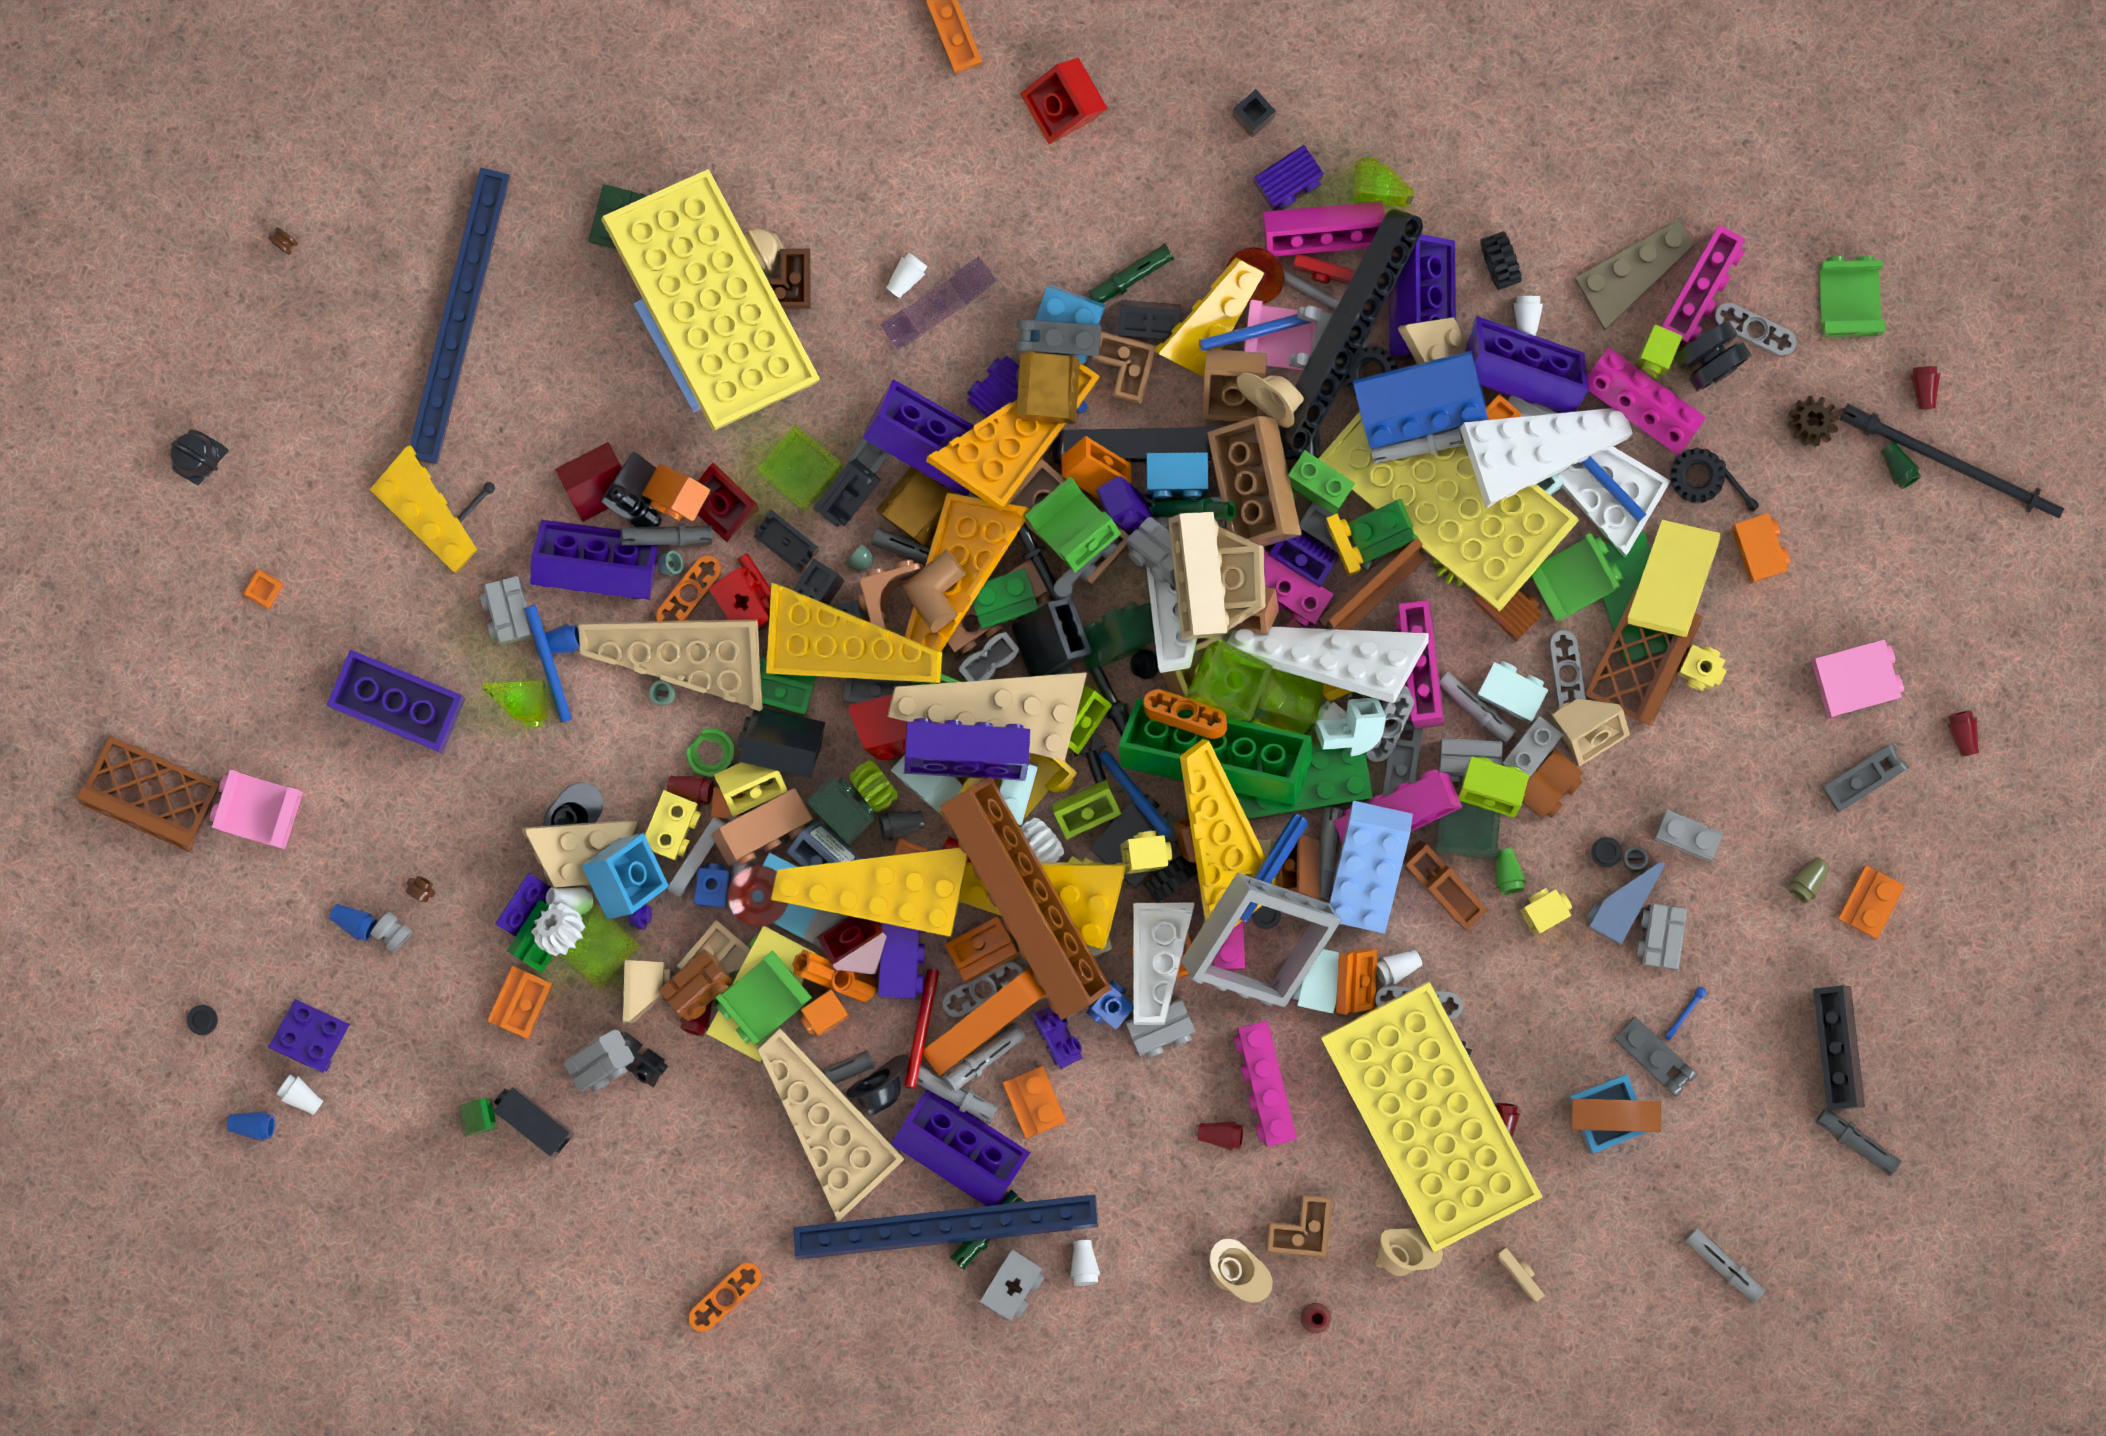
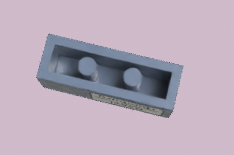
(820, 846)

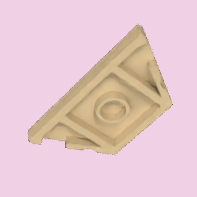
(1433, 339)
(1243, 576)
(568, 846)

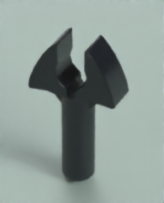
(1093, 758)

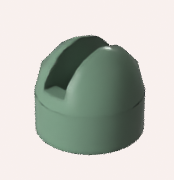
(860, 559)
(677, 563)
(665, 687)

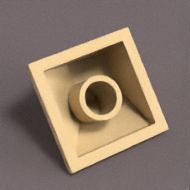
(1590, 727)
(642, 987)

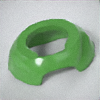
(715, 735)

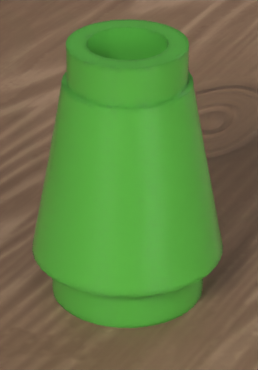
(1508, 873)

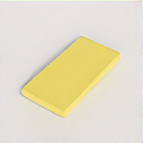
(1674, 578)
(763, 945)

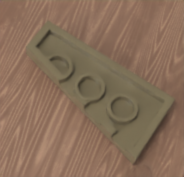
(1627, 275)

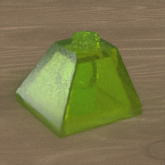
(1379, 183)
(522, 700)

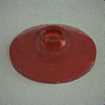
(1268, 263)
(741, 901)

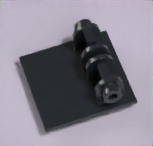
(626, 492)

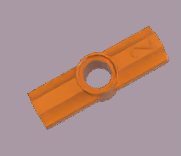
(822, 972)

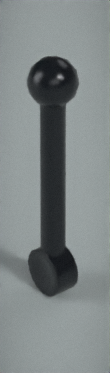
(488, 488)
(1751, 503)

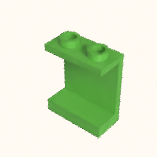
(1850, 297)
(1319, 482)
(1072, 525)
(1577, 577)
(763, 999)

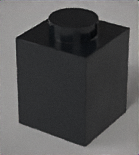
(1254, 113)

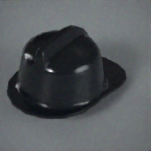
(196, 456)
(575, 805)
(881, 1087)

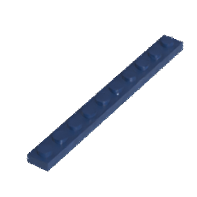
(459, 314)
(945, 1227)

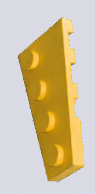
(1211, 316)
(416, 502)

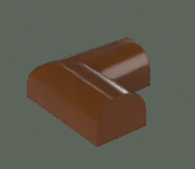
(794, 284)

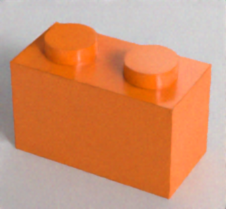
(1093, 466)
(675, 493)
(1761, 547)
(823, 1014)

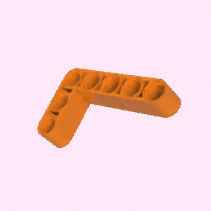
(984, 1022)

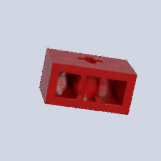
(731, 594)

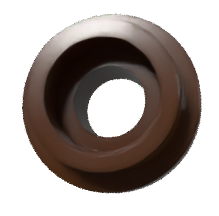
(420, 888)

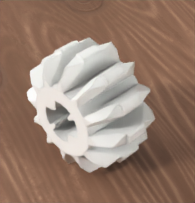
(1042, 840)
(558, 929)

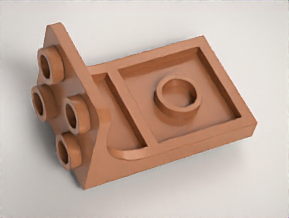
(878, 588)

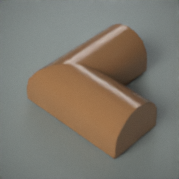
(1134, 361)
(927, 590)
(1307, 1238)

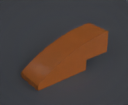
(1443, 885)
(1615, 1115)

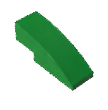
(477, 1117)

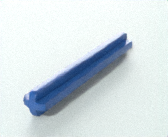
(1278, 855)

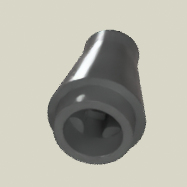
(898, 824)

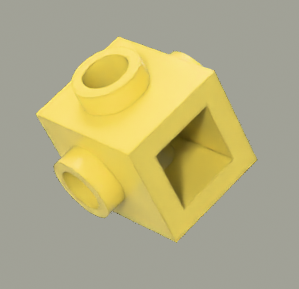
(1692, 672)

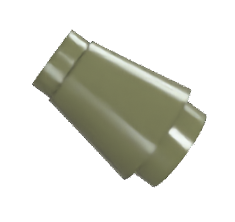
(1809, 880)

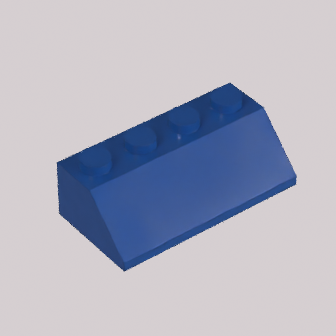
(1420, 399)

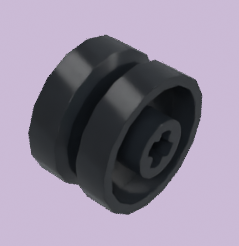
(1714, 358)

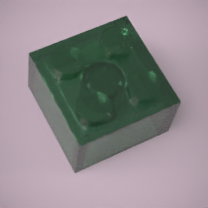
(1119, 635)
(841, 811)
(1468, 833)

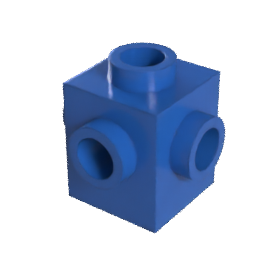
(1111, 1007)

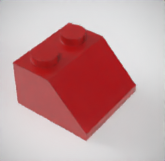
(1063, 100)
(879, 734)

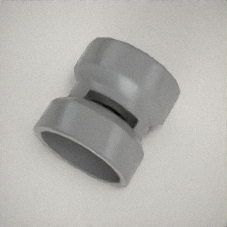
(392, 933)

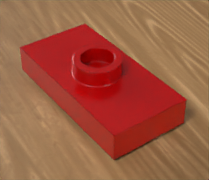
(1323, 271)

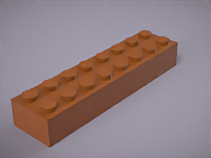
(1025, 898)

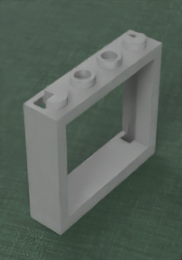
(1225, 916)

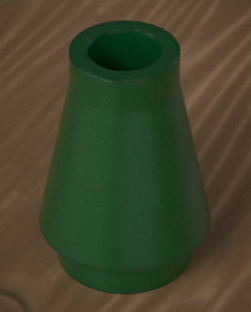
(1901, 467)

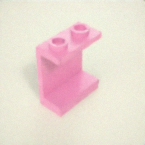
(1281, 343)
(1857, 678)
(256, 809)

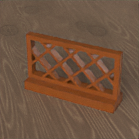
(1373, 587)
(1663, 675)
(137, 817)

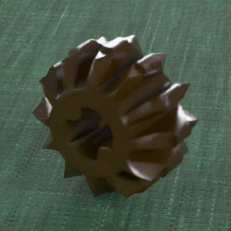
(1813, 431)

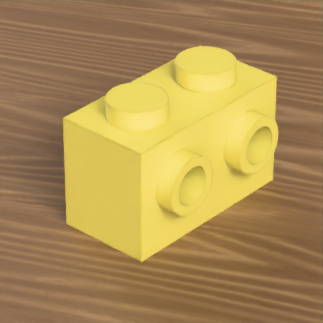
(755, 783)
(671, 825)
(1145, 853)
(1546, 910)

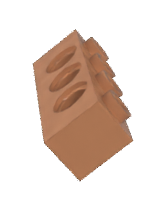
(965, 642)

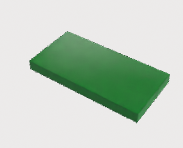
(1615, 603)

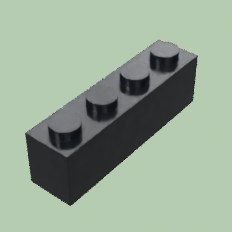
(1839, 1048)

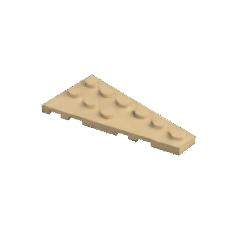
(695, 654)
(1037, 702)
(838, 1139)

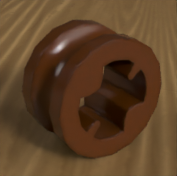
(283, 240)

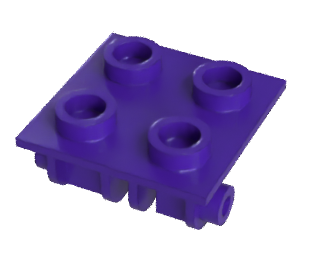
(522, 904)
(309, 1036)
(1064, 1047)

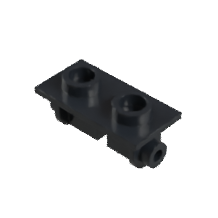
(645, 1067)

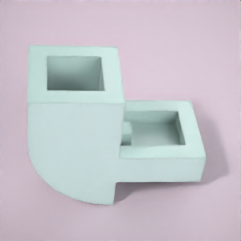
(1357, 731)

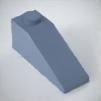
(1619, 910)

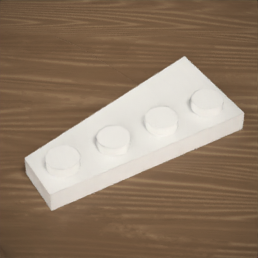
(1158, 950)

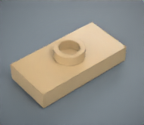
(1521, 1273)

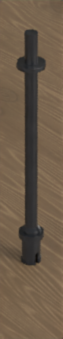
(1872, 425)
(1118, 710)

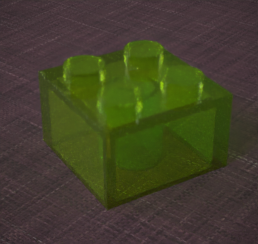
(799, 468)
(1229, 680)
(1289, 702)
(601, 949)

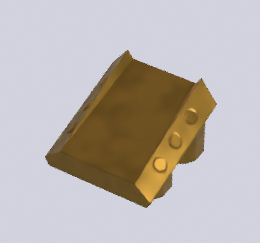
(1047, 387)
(914, 505)

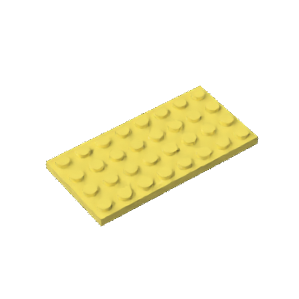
(710, 299)
(1482, 546)
(1431, 1116)

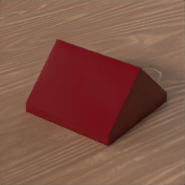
(589, 478)
(726, 505)
(854, 945)

